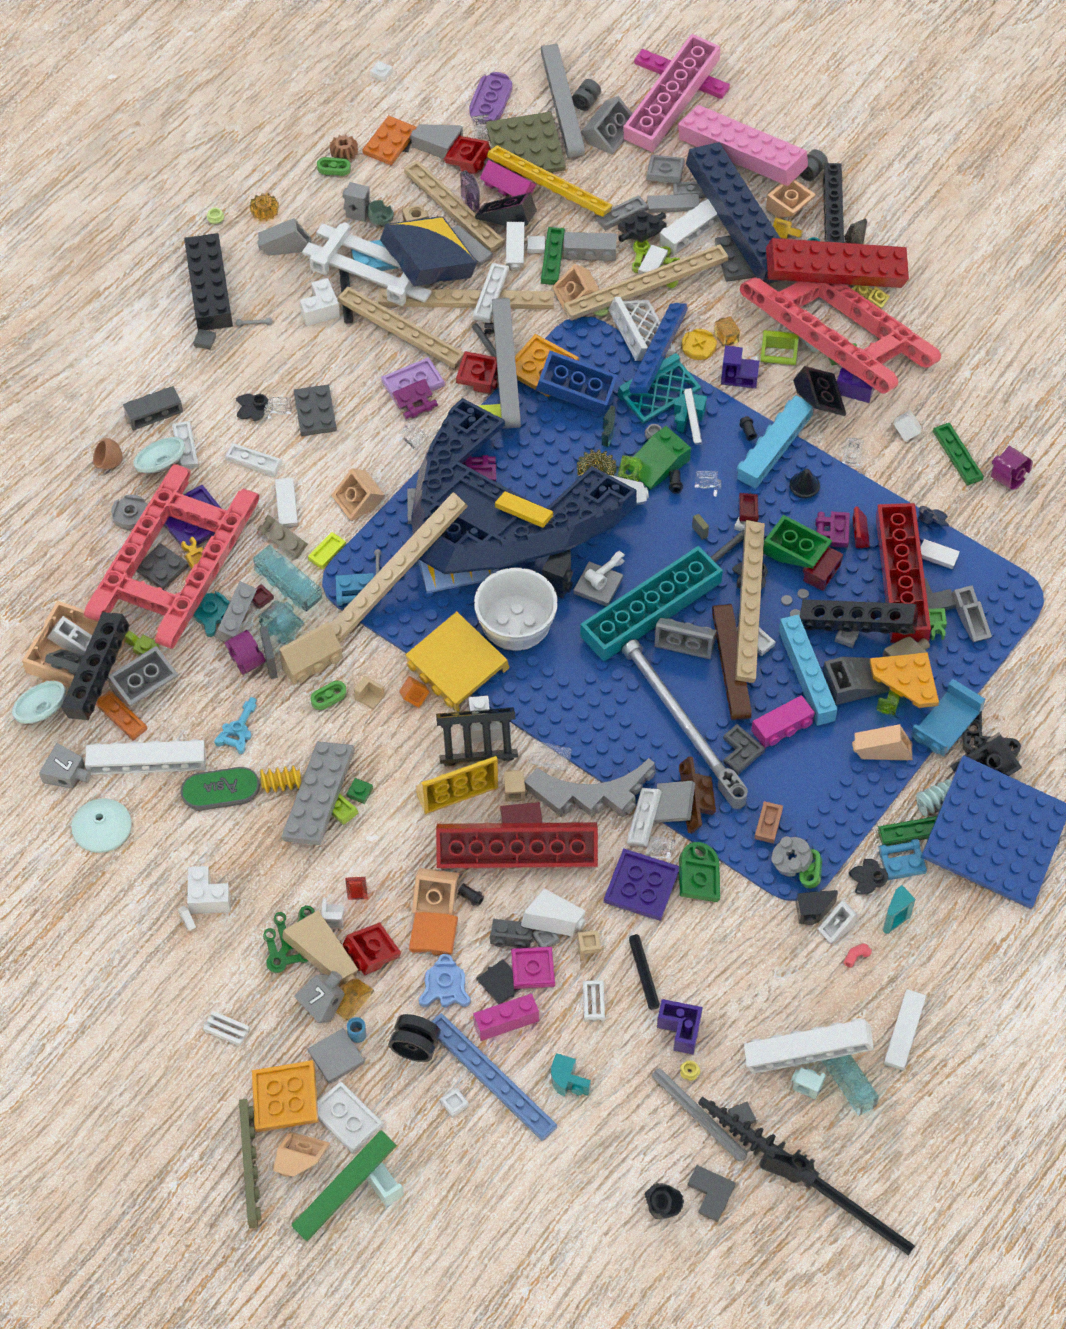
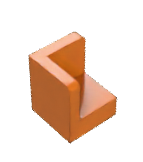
(414, 691)

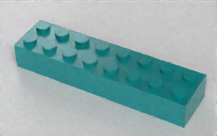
(648, 602)

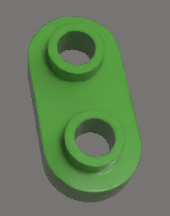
(333, 166)
(328, 695)
(813, 871)

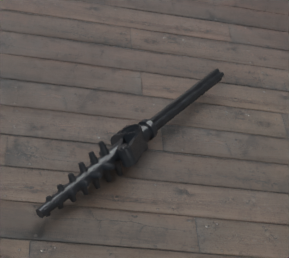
(798, 1169)

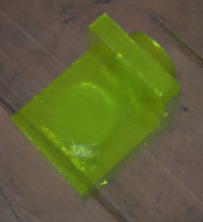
(888, 705)

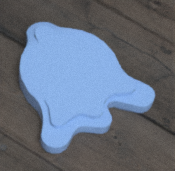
(446, 983)

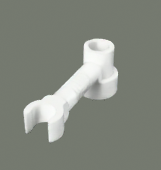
(597, 578)

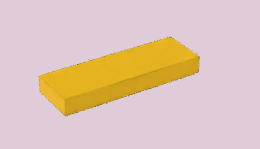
(524, 509)

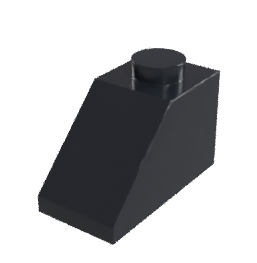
(814, 905)

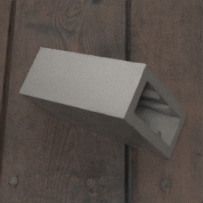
(435, 138)
(283, 238)

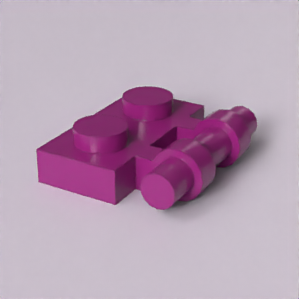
(412, 394)
(485, 469)
(838, 527)

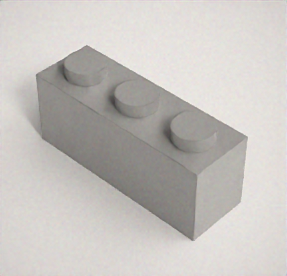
(590, 246)
(235, 611)

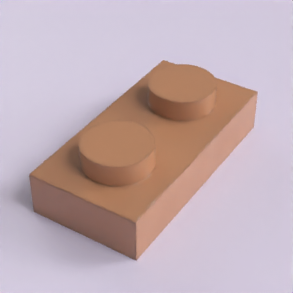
(768, 822)

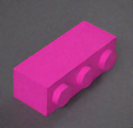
(506, 180)
(783, 722)
(506, 1017)

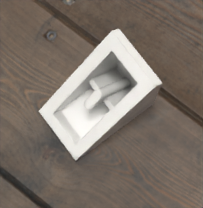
(838, 922)

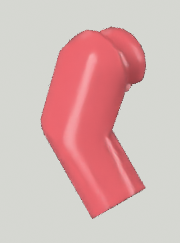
(854, 952)

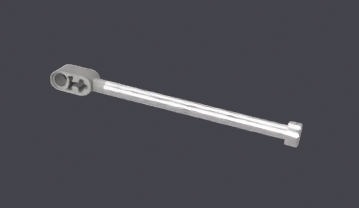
(633, 650)

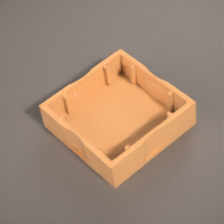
(34, 659)

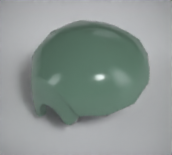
(379, 213)

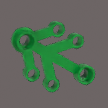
(281, 955)

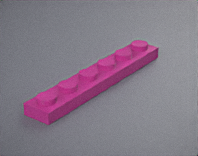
(658, 64)

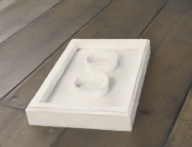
(347, 1117)

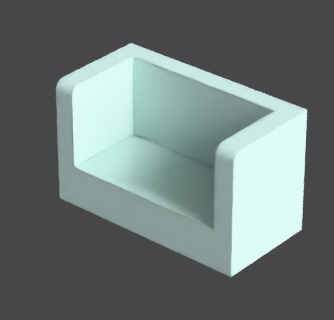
(385, 1185)

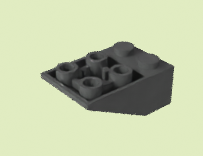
(851, 679)

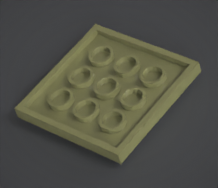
(531, 138)

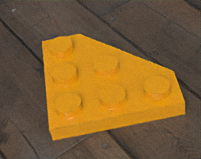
(907, 677)

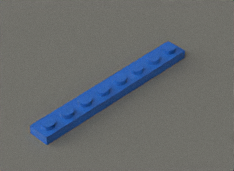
(658, 348)

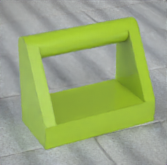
(780, 340)

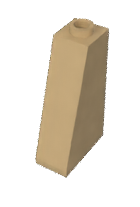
(320, 947)

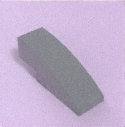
(971, 614)

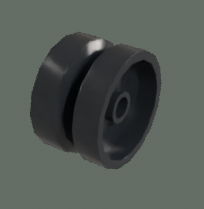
(414, 1038)

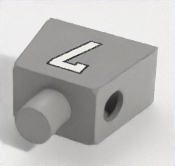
(63, 768)
(321, 996)

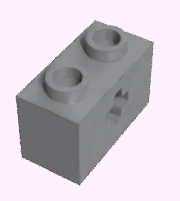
(356, 201)

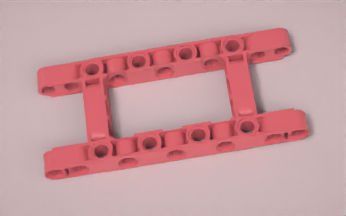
(863, 363)
(176, 607)

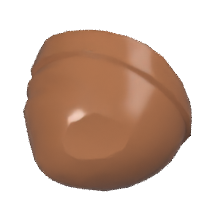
(107, 454)

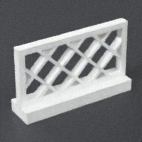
(631, 330)

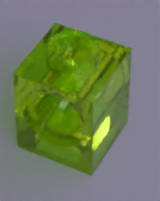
(627, 462)

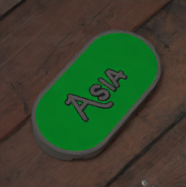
(220, 788)

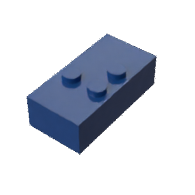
(576, 382)

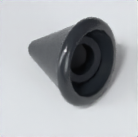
(804, 484)

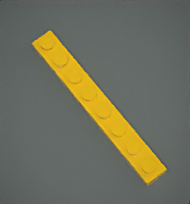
(550, 181)

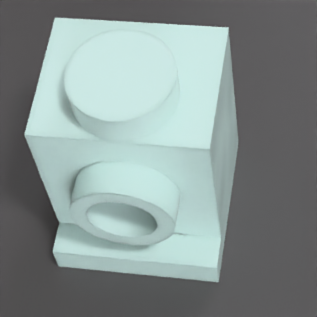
(808, 1082)

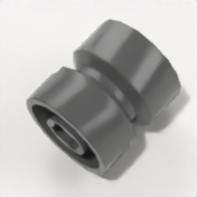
(586, 94)
(815, 165)

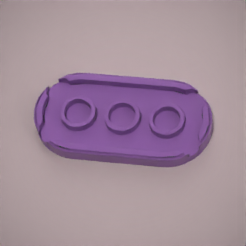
(491, 96)

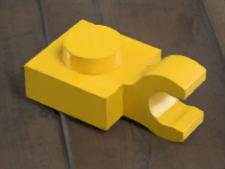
(784, 228)

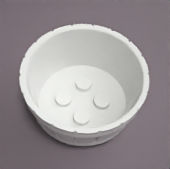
(515, 608)

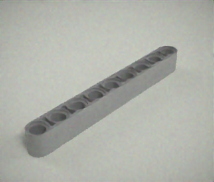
(562, 101)
(506, 362)

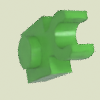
(937, 622)

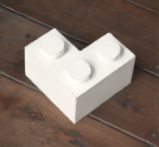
(321, 305)
(482, 703)
(203, 895)

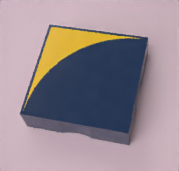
(428, 250)

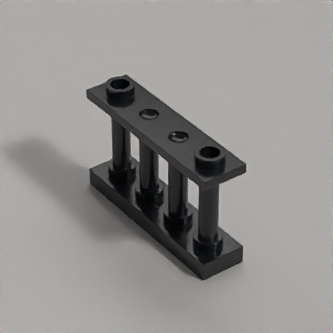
(465, 719)

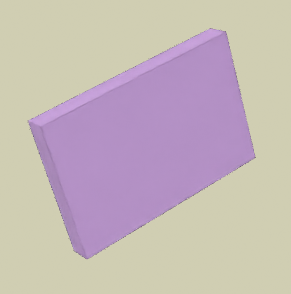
(413, 373)

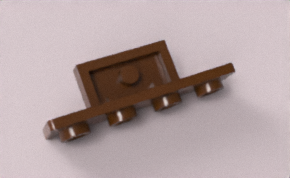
(703, 794)

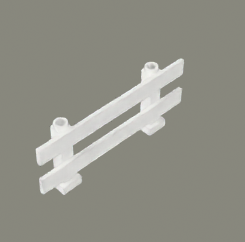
(324, 256)

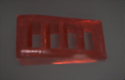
(356, 888)

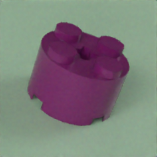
(1010, 468)
(245, 652)

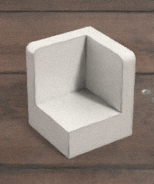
(907, 425)
(332, 914)

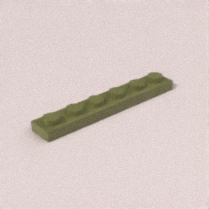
(250, 1171)

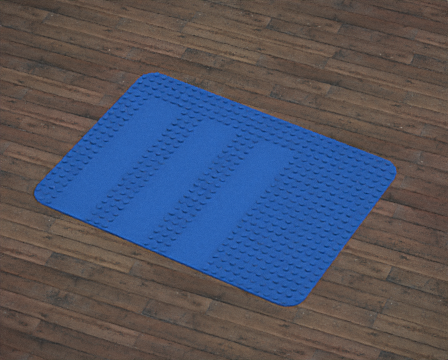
(611, 710)

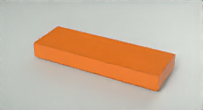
(121, 715)

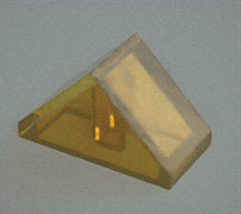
(354, 997)

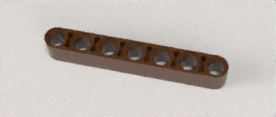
(727, 640)

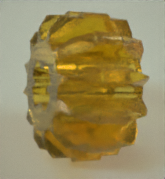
(264, 207)

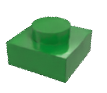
(359, 790)

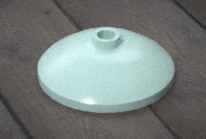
(159, 455)
(39, 702)
(103, 834)

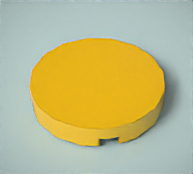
(698, 344)

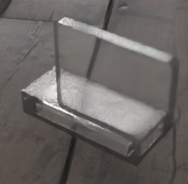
(550, 756)

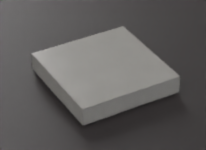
(665, 169)
(603, 595)
(675, 801)
(336, 1056)

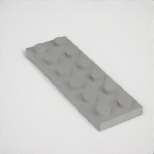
(318, 793)

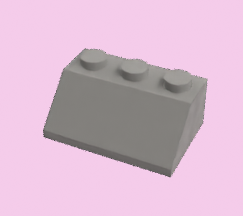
(606, 126)
(685, 638)
(141, 676)

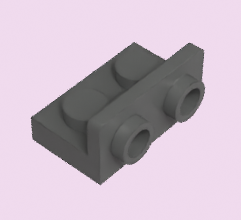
(510, 934)

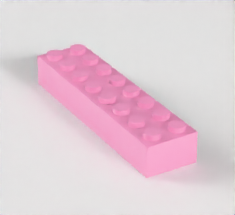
(671, 93)
(744, 144)

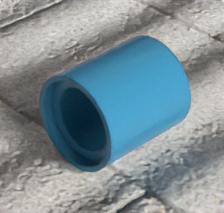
(356, 1022)

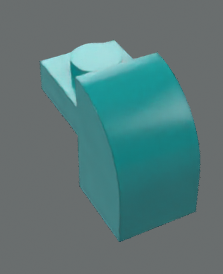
(681, 411)
(563, 1078)

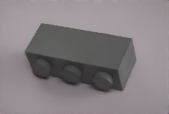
(152, 408)

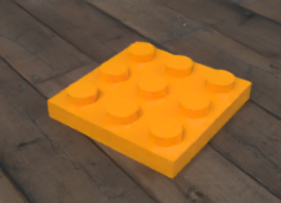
(532, 358)
(284, 1096)

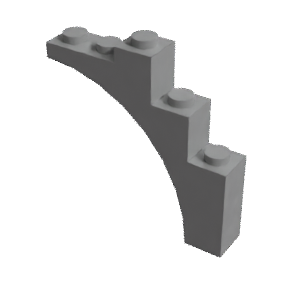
(590, 797)

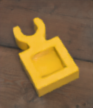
(194, 554)

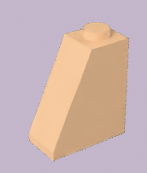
(883, 744)

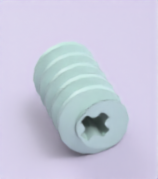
(932, 797)

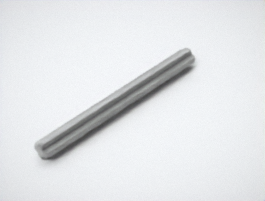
(699, 1115)

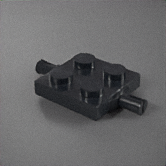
(641, 226)

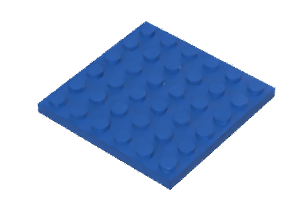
(996, 832)

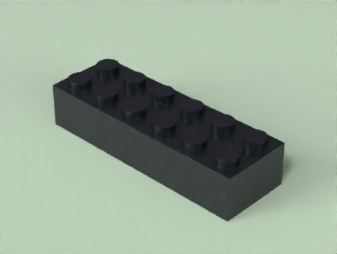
(208, 282)

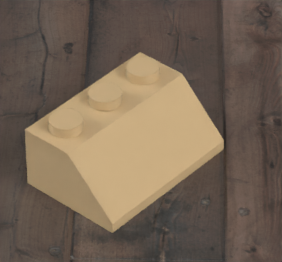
(310, 653)

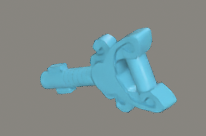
(237, 728)

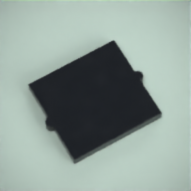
(498, 982)

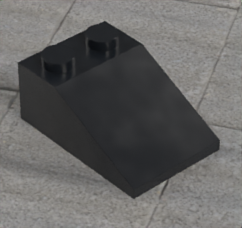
(511, 209)
(819, 390)
(558, 572)
(994, 754)

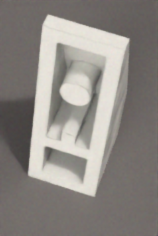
(70, 636)

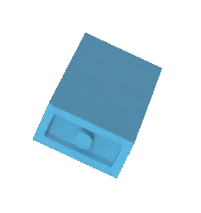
(949, 719)

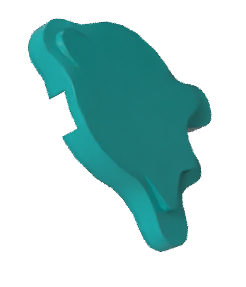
(211, 611)

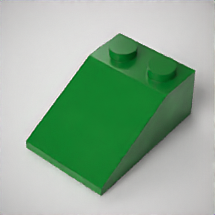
(661, 455)
(795, 543)

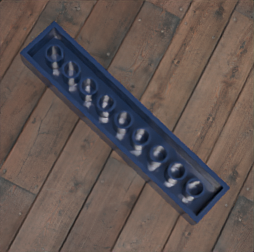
(733, 204)

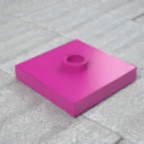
(532, 967)

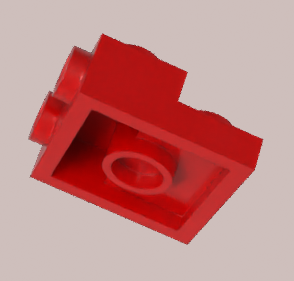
(468, 154)
(478, 371)
(371, 948)

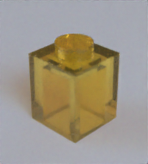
(726, 331)

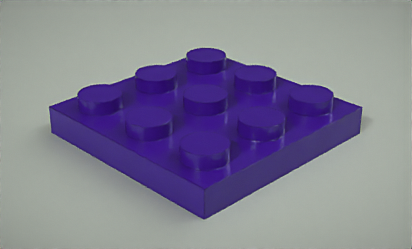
(184, 531)
(641, 884)

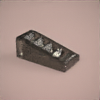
(856, 232)

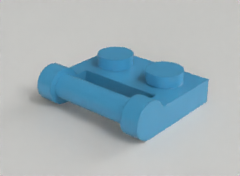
(350, 585)
(903, 865)

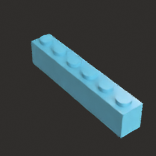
(774, 442)
(807, 669)

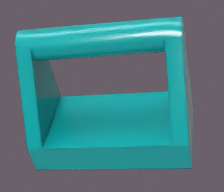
(899, 909)

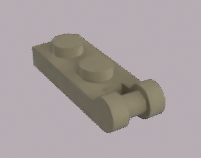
(283, 537)

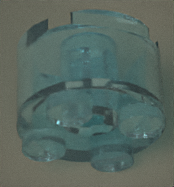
(281, 621)

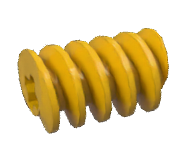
(280, 779)

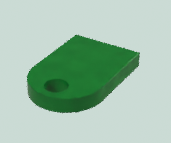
(699, 875)

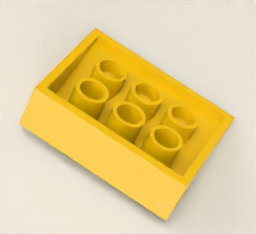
(458, 785)

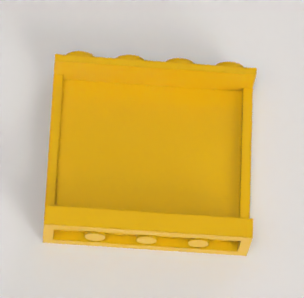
(455, 660)

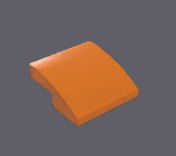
(433, 933)

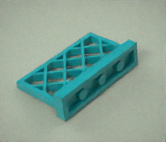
(667, 366)

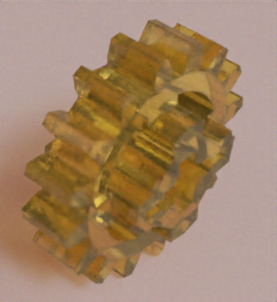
(605, 463)

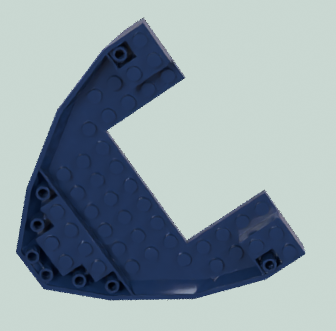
(491, 537)

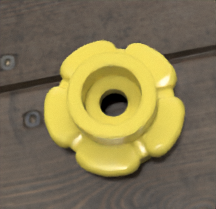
(689, 1065)

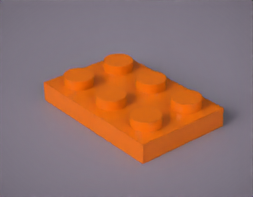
(389, 140)

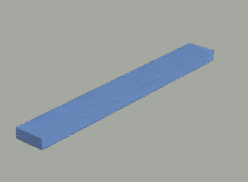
(494, 1079)

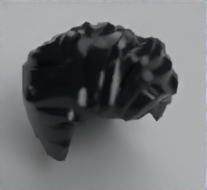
(664, 1201)

